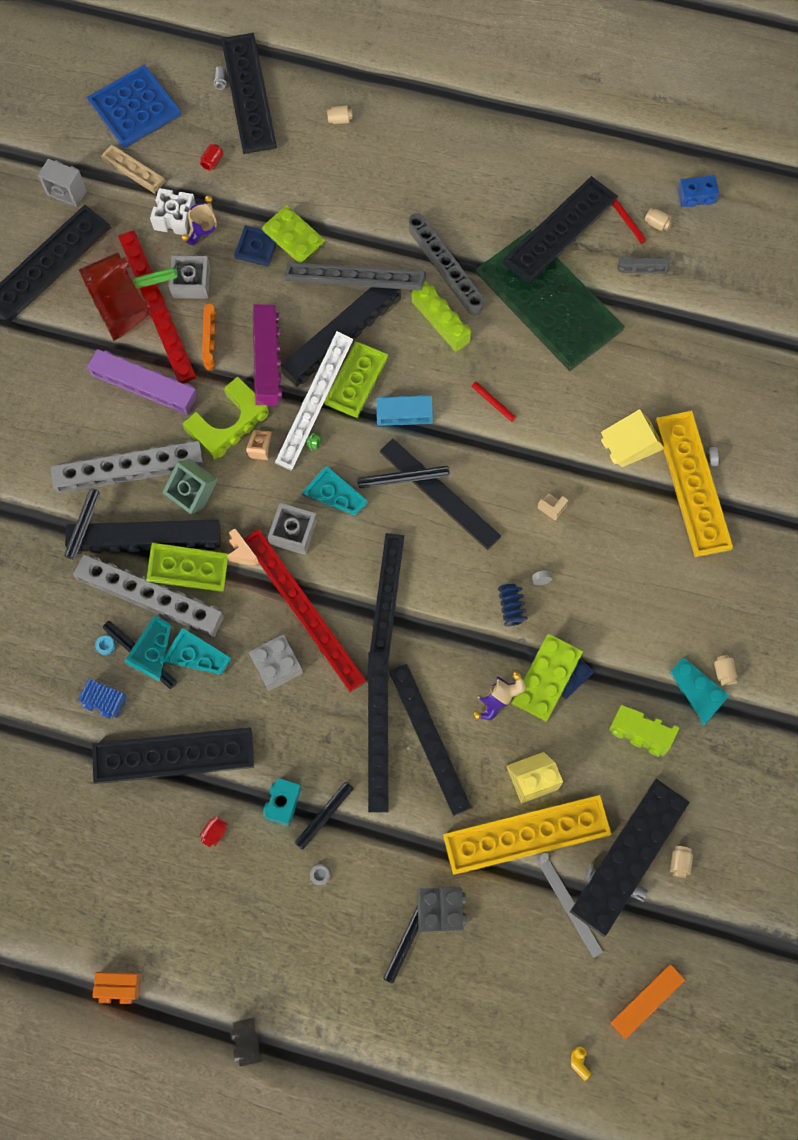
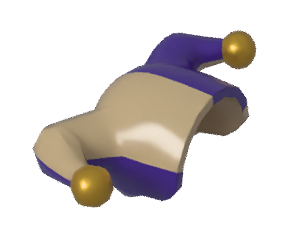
(201, 221)
(500, 696)

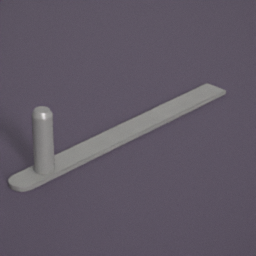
(567, 902)

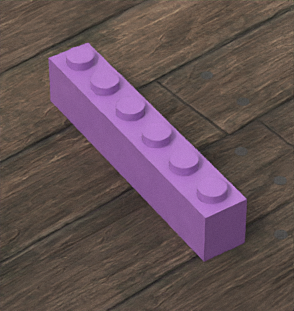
(142, 381)

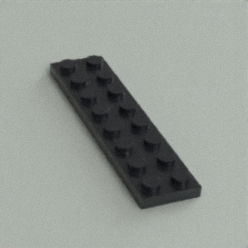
(248, 93)
(559, 230)
(50, 261)
(172, 755)
(629, 857)

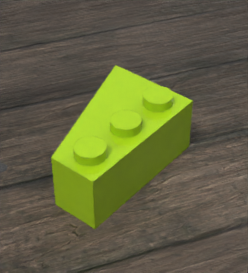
(643, 731)

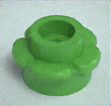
(314, 441)

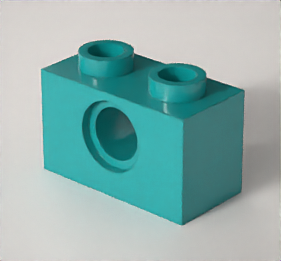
(284, 814)

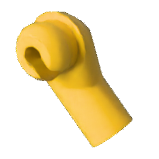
(577, 1062)

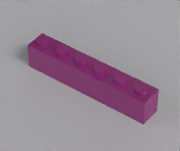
(265, 355)

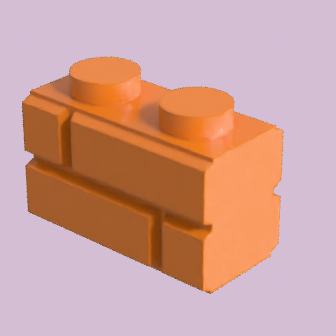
(116, 986)

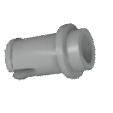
(219, 81)

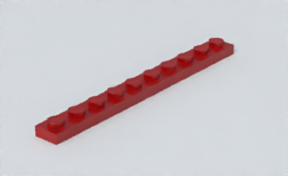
(159, 311)
(305, 611)

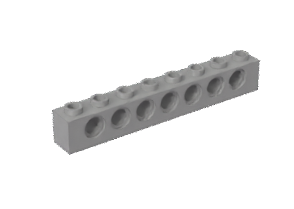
(119, 474)
(89, 565)

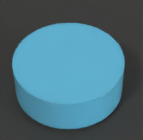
(105, 645)

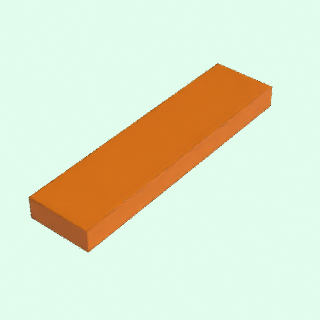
(647, 1001)

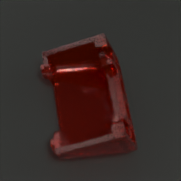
(115, 294)

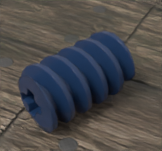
(511, 604)

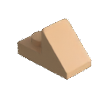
(259, 444)
(242, 553)

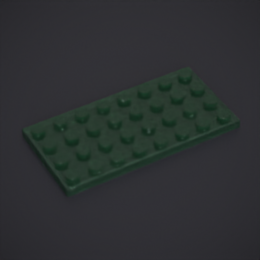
(553, 307)

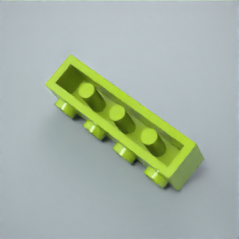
(441, 317)

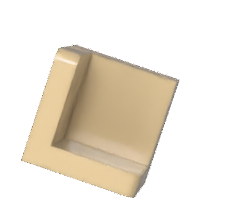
(552, 506)

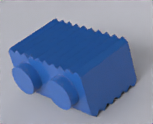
(101, 698)

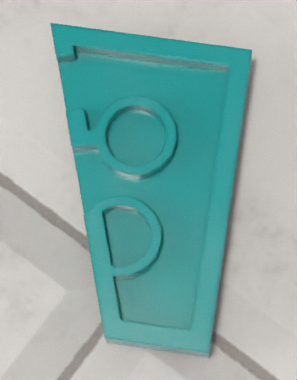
(335, 492)
(150, 648)
(196, 654)
(701, 692)

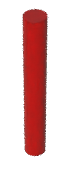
(630, 223)
(493, 401)

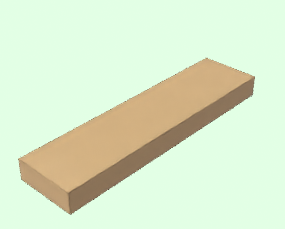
(133, 169)

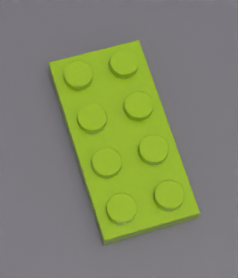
(356, 379)
(187, 567)
(548, 677)

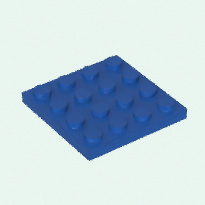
(134, 106)

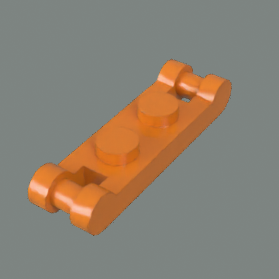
(208, 343)

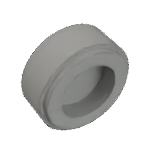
(713, 456)
(542, 577)
(320, 874)

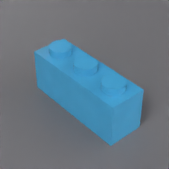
(404, 410)

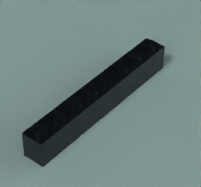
(349, 322)
(141, 535)

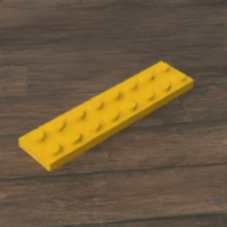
(693, 484)
(526, 835)

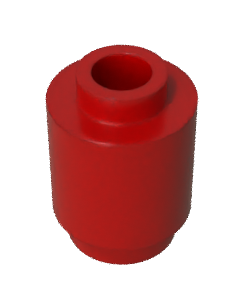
(211, 157)
(213, 832)

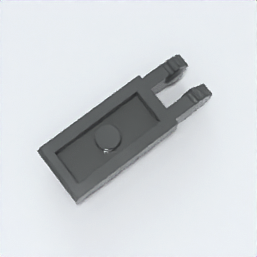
(643, 265)

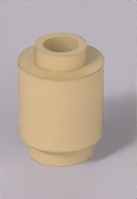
(339, 114)
(658, 219)
(726, 670)
(681, 861)

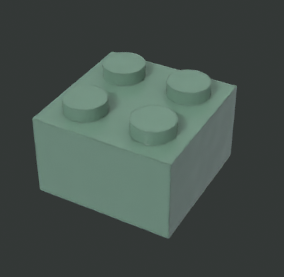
(190, 486)

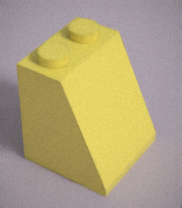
(631, 439)
(535, 777)

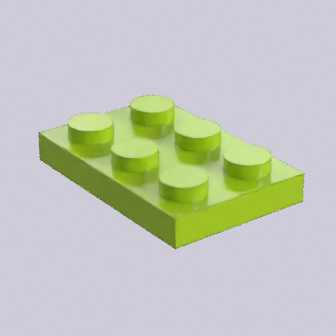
(293, 234)

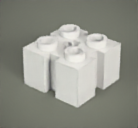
(172, 211)

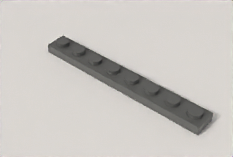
(355, 276)

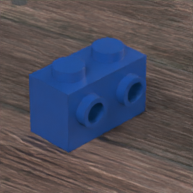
(698, 191)

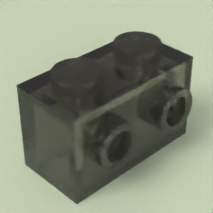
(247, 1042)

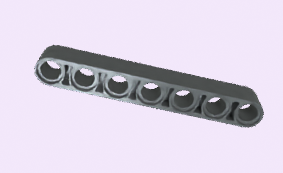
(446, 271)

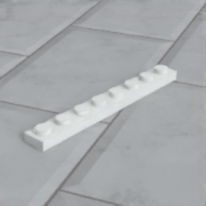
(313, 401)

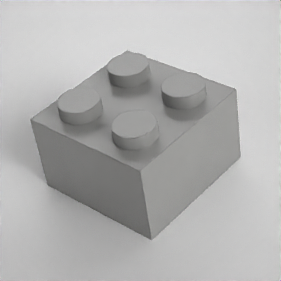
(62, 182)
(192, 277)
(292, 528)
(275, 662)

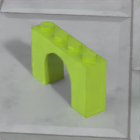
(217, 441)

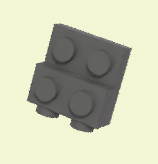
(441, 909)

